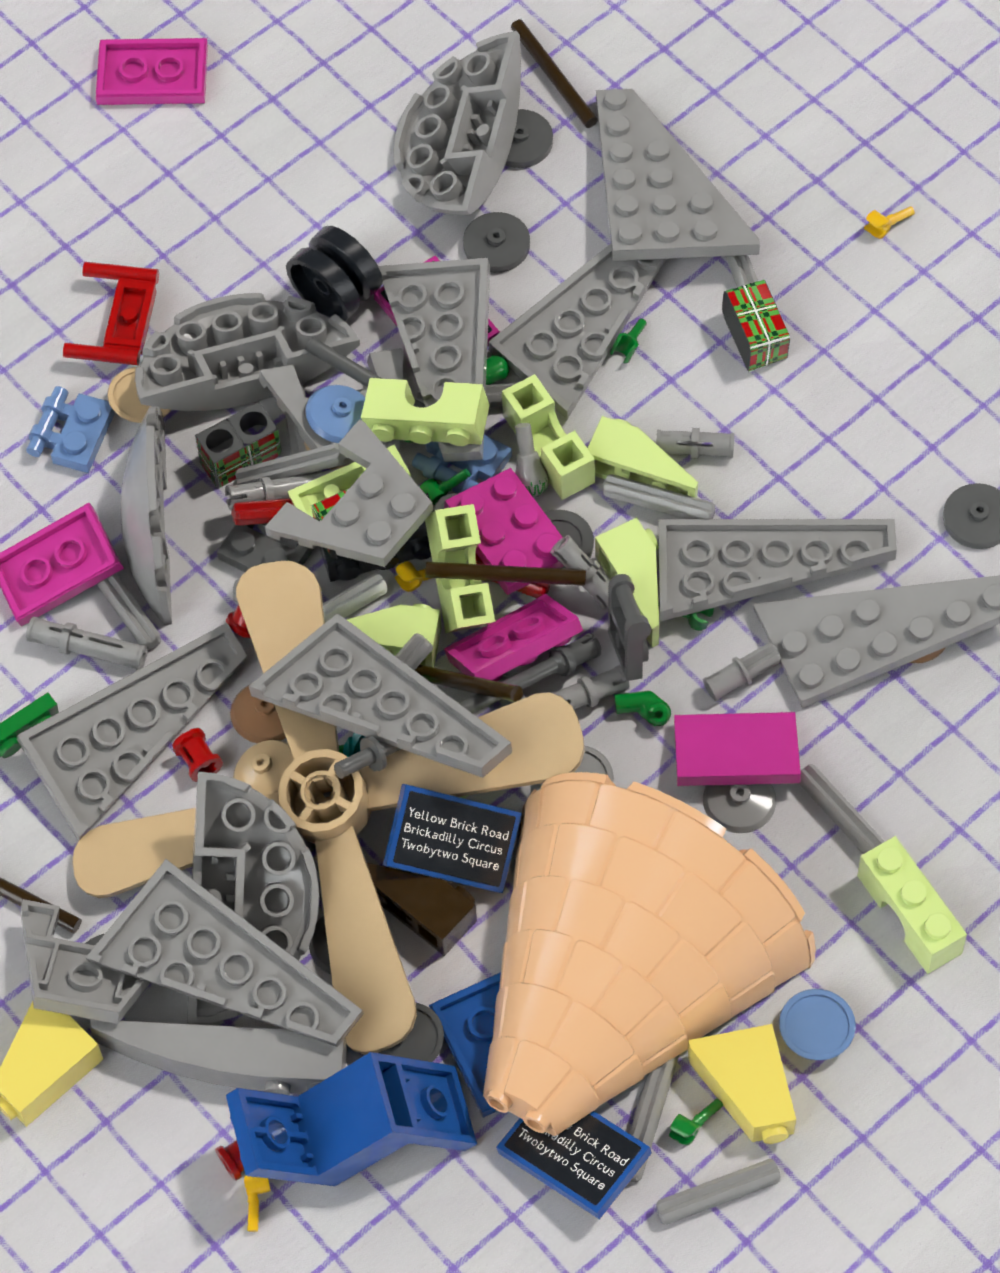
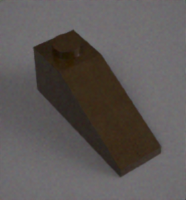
(425, 905)

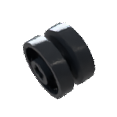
(334, 273)

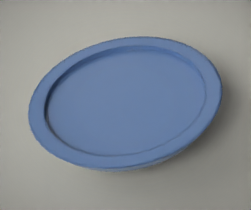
(334, 411)
(817, 1024)

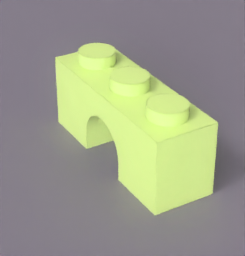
(454, 419)
(562, 455)
(454, 539)
(928, 923)

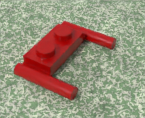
(128, 315)

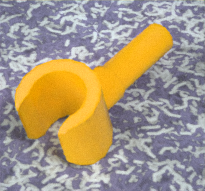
(880, 225)
(408, 577)
(253, 1187)

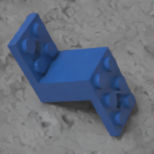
(350, 1120)

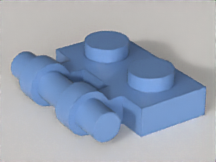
(81, 435)
(494, 460)

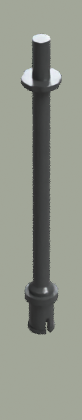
(561, 660)

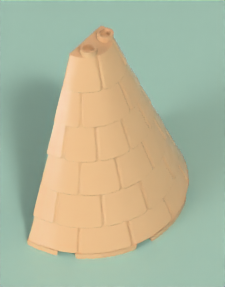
(626, 944)

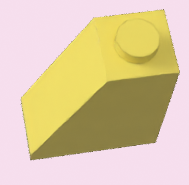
(44, 1063)
(748, 1079)

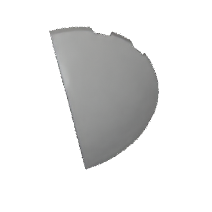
(461, 128)
(222, 344)
(144, 514)
(254, 865)

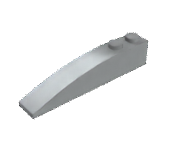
(226, 1055)

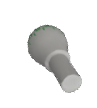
(529, 467)

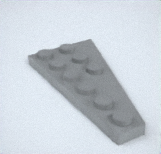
(575, 326)
(443, 327)
(740, 559)
(858, 635)
(369, 691)
(111, 737)
(202, 948)

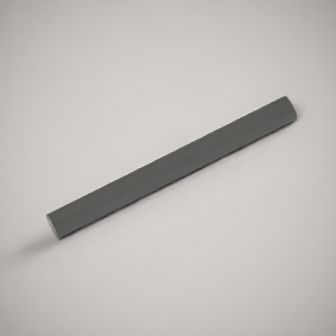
(344, 364)

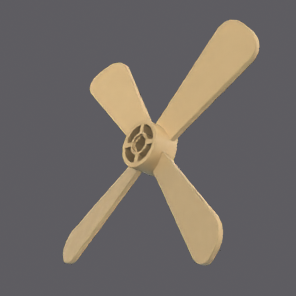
(280, 611)

